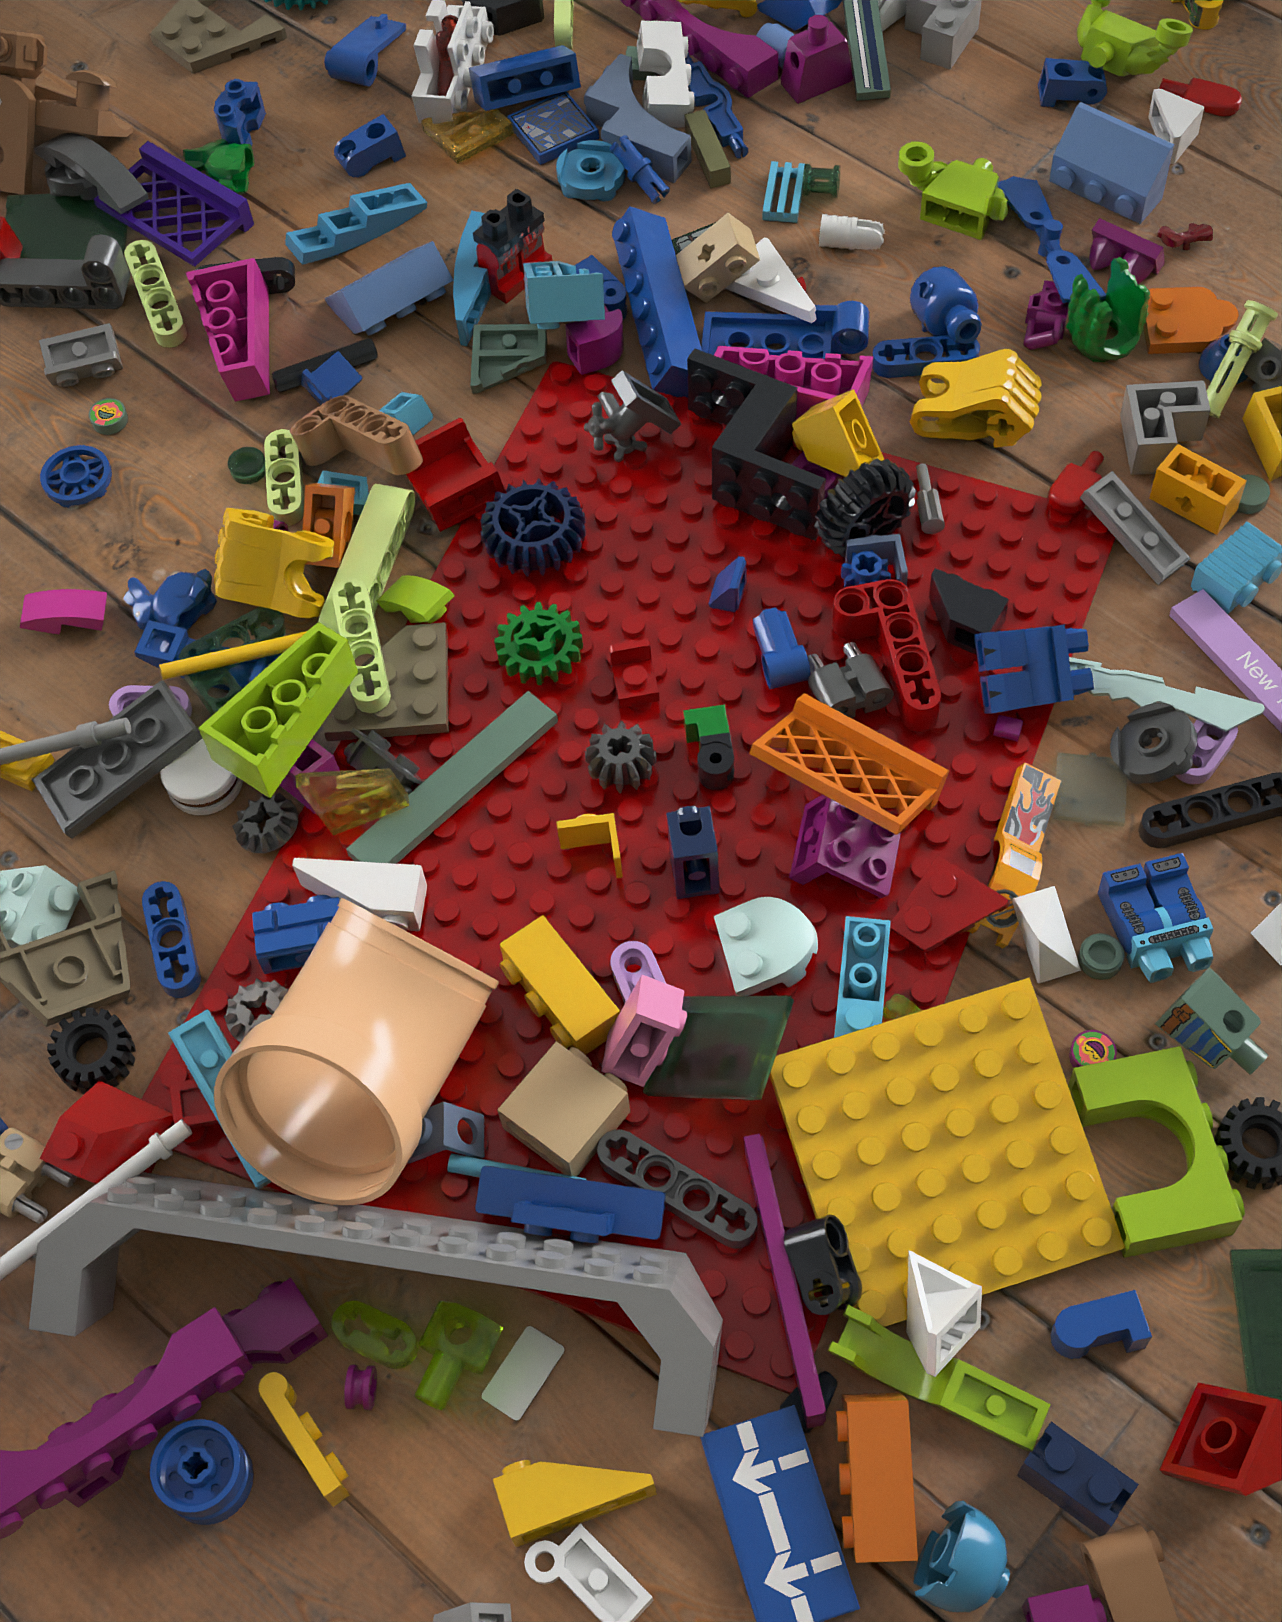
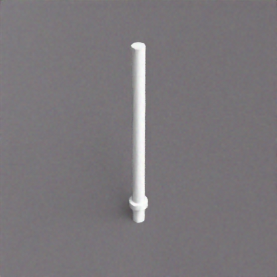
(159, 1147)

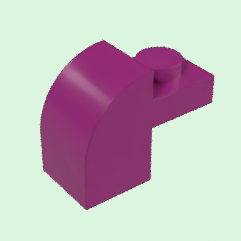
(595, 342)

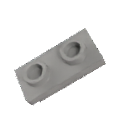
(80, 355)

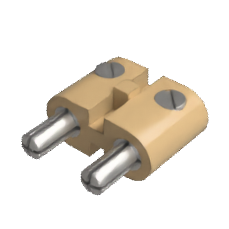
(21, 1172)

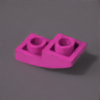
(74, 607)

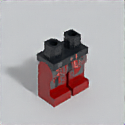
(508, 241)

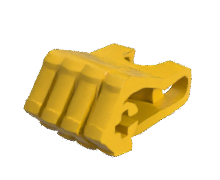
(979, 399)
(268, 564)

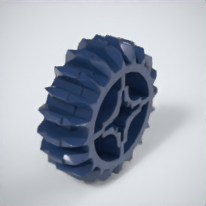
(538, 538)

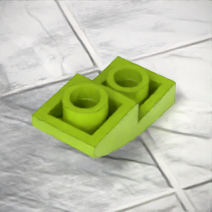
(416, 598)

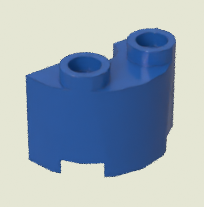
(239, 111)

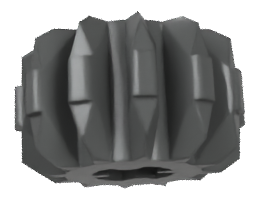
(620, 756)

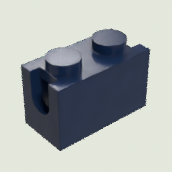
(693, 841)
(1077, 1479)

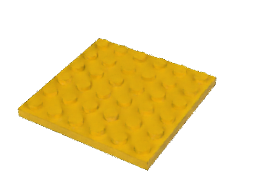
(948, 1145)

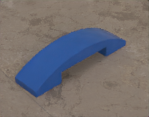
(164, 642)

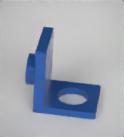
(331, 379)

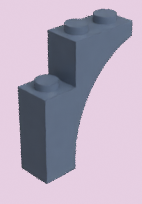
(619, 113)

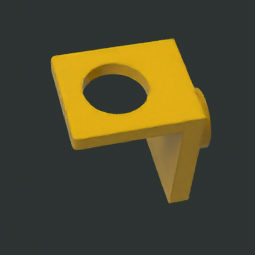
(590, 830)

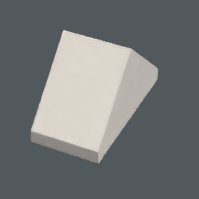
(1175, 120)

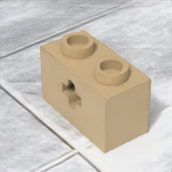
(717, 257)

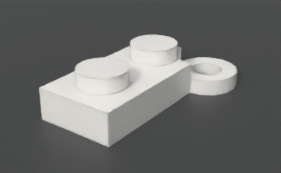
(592, 1576)

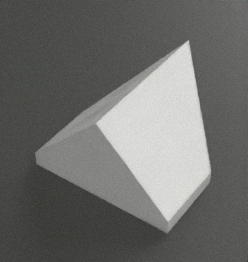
(940, 1312)

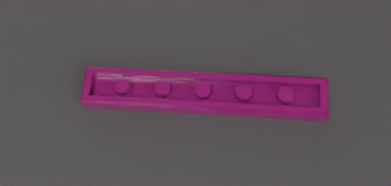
(785, 1282)

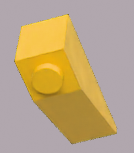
(556, 1496)

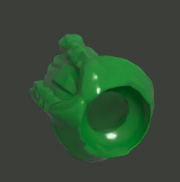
(1122, 309)

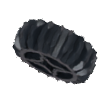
(865, 504)

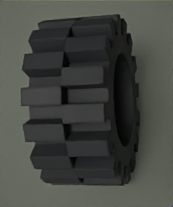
(78, 1032)
(1240, 1161)

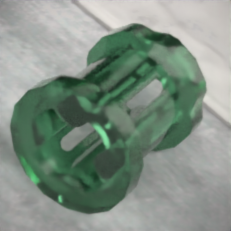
(811, 173)

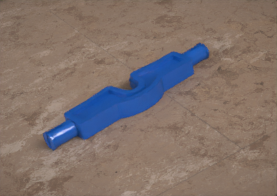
(719, 107)

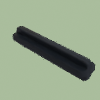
(355, 354)

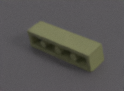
(708, 149)

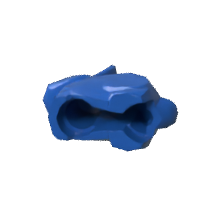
(175, 603)

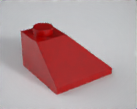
(103, 1132)
(1227, 1441)

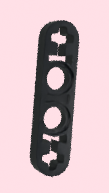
(1216, 804)

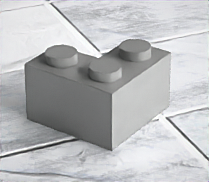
(944, 27)
(1158, 418)

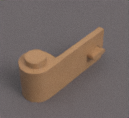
(1128, 1575)

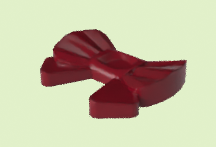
(1195, 233)

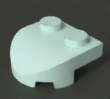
(766, 944)

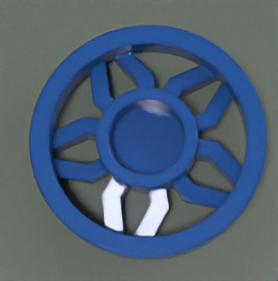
(76, 475)

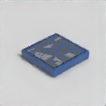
(552, 127)

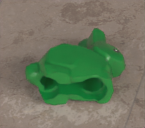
(224, 163)

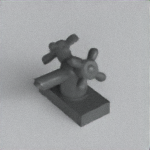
(638, 408)

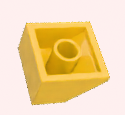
(837, 434)

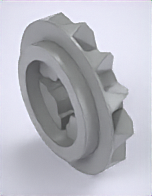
(239, 1018)

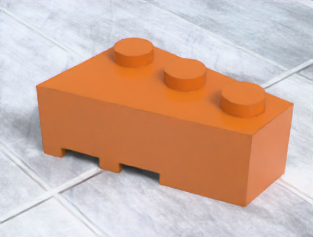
(877, 1477)

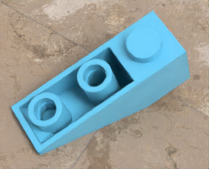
(862, 974)

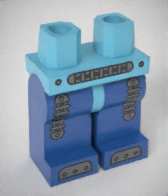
(1157, 916)

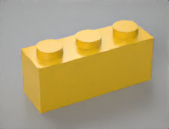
(558, 986)

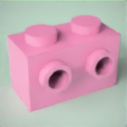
(644, 1030)

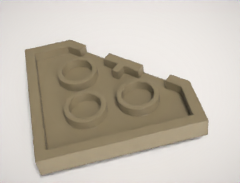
(418, 688)

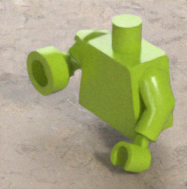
(1126, 45)
(955, 194)

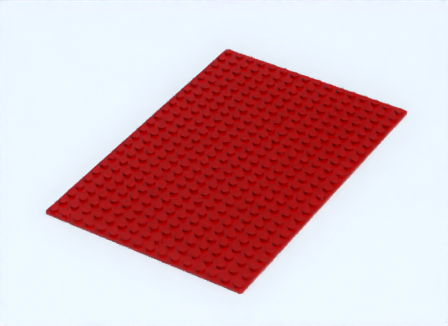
(499, 860)

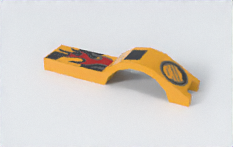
(1020, 841)

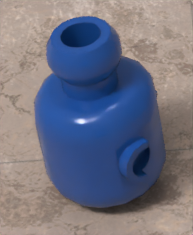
(946, 305)

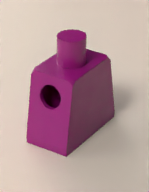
(816, 60)

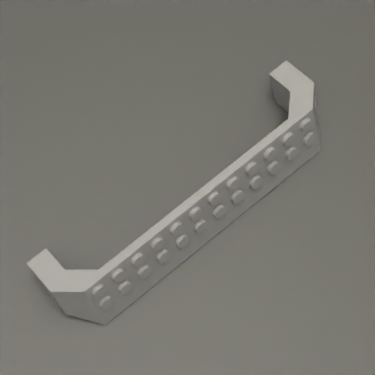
(650, 1284)

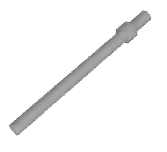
(85, 735)

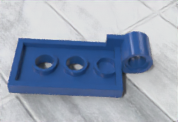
(835, 331)

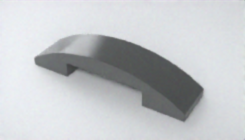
(98, 166)

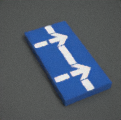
(779, 1520)

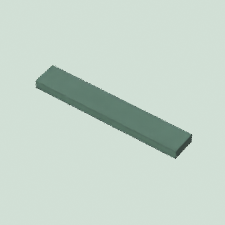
(455, 782)

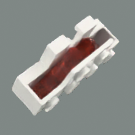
(446, 58)

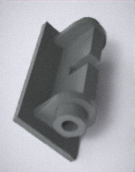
(372, 753)

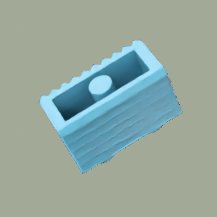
(1239, 567)

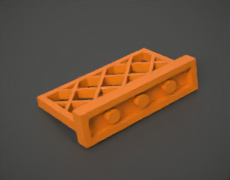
(870, 756)

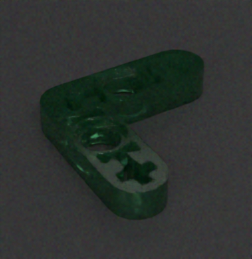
(204, 680)

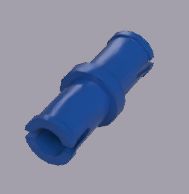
(639, 169)

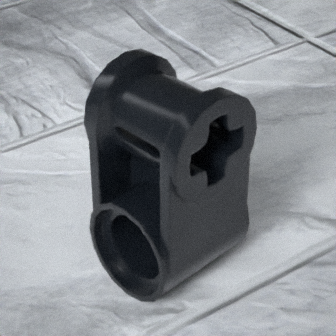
(823, 1260)

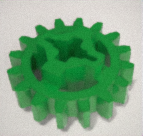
(539, 643)

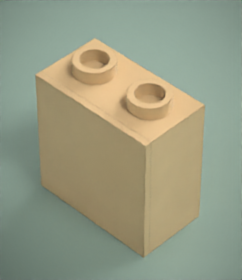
(565, 1109)

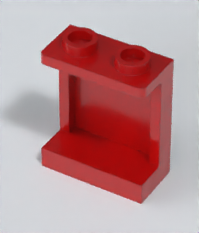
(453, 475)

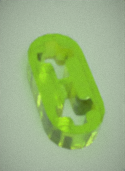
(379, 1324)

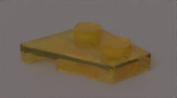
(469, 132)
(352, 796)

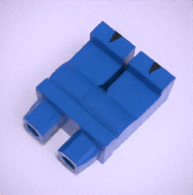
(1044, 663)

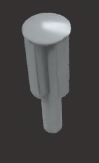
(928, 503)

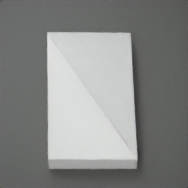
(1046, 934)

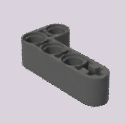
(89, 283)

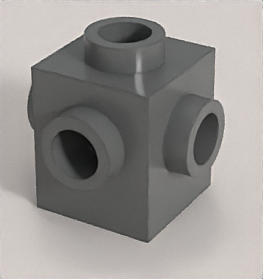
(1265, 366)

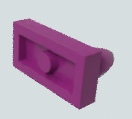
(1116, 242)

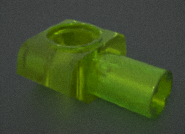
(449, 1358)

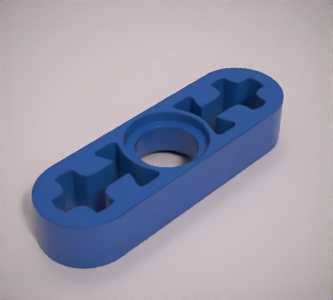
(899, 348)
(183, 951)

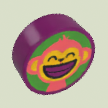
(1091, 1048)

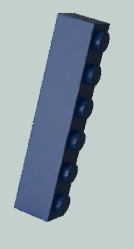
(656, 299)

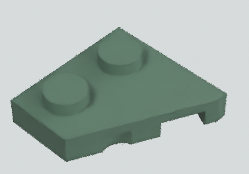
(505, 352)

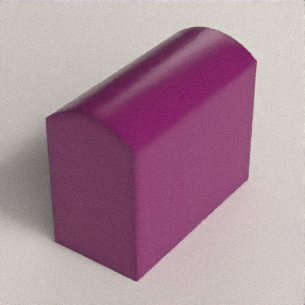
(1008, 728)

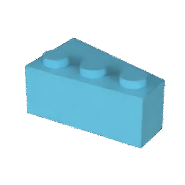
(561, 295)

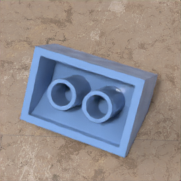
(1111, 163)
(391, 290)

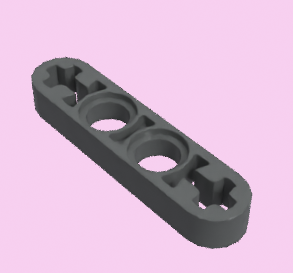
(679, 1184)

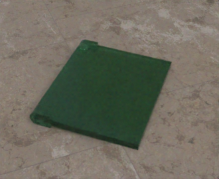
(59, 225)

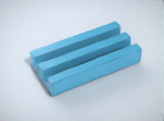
(786, 172)

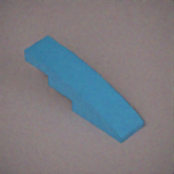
(365, 219)
(470, 283)

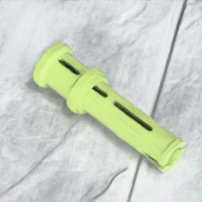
(1249, 343)

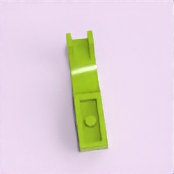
(956, 1388)

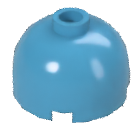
(963, 1563)

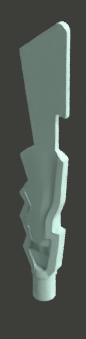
(1143, 689)

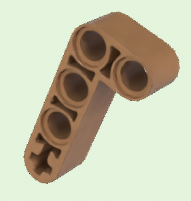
(359, 429)

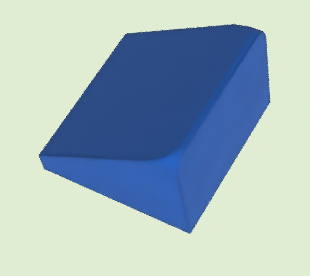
(729, 586)

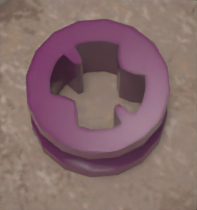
(360, 1387)

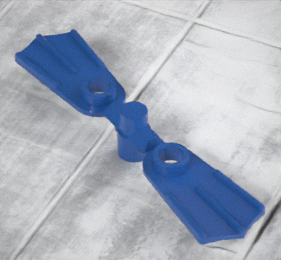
(1030, 205)

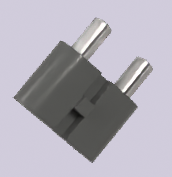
(852, 686)

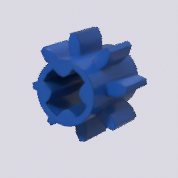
(864, 568)

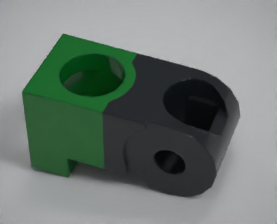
(716, 755)

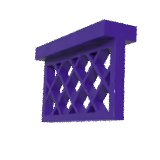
(191, 189)

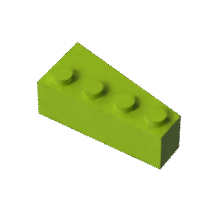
(281, 709)

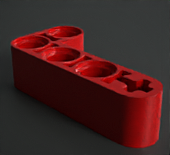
(888, 624)

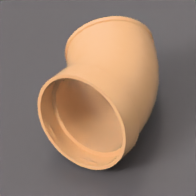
(350, 1060)

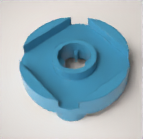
(579, 183)

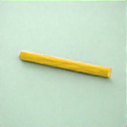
(228, 656)

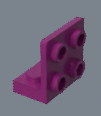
(845, 846)

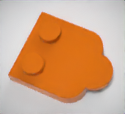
(1186, 319)

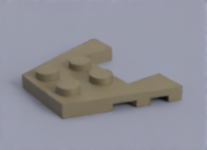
(203, 39)
(74, 966)

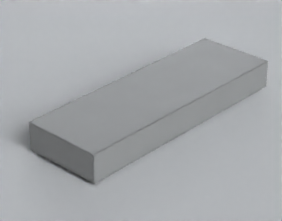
(1135, 527)

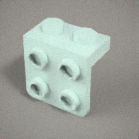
(34, 903)

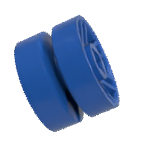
(216, 1490)

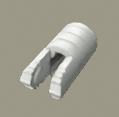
(850, 233)

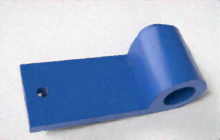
(356, 55)

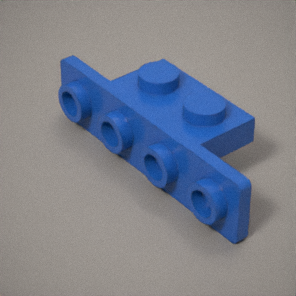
(569, 1204)

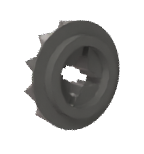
(276, 830)

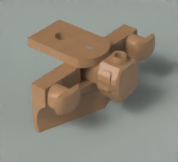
(44, 103)

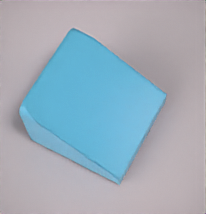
(410, 410)

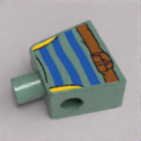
(1214, 1024)

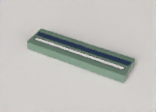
(866, 49)

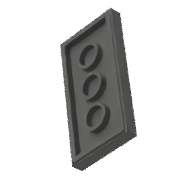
(97, 778)

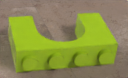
(1163, 1089)

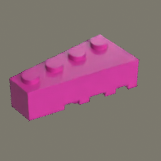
(236, 319)
(814, 377)

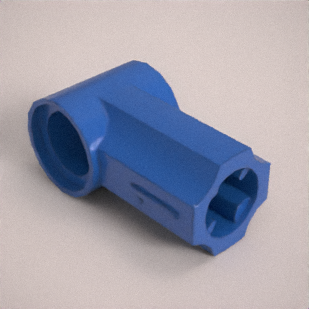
(781, 656)

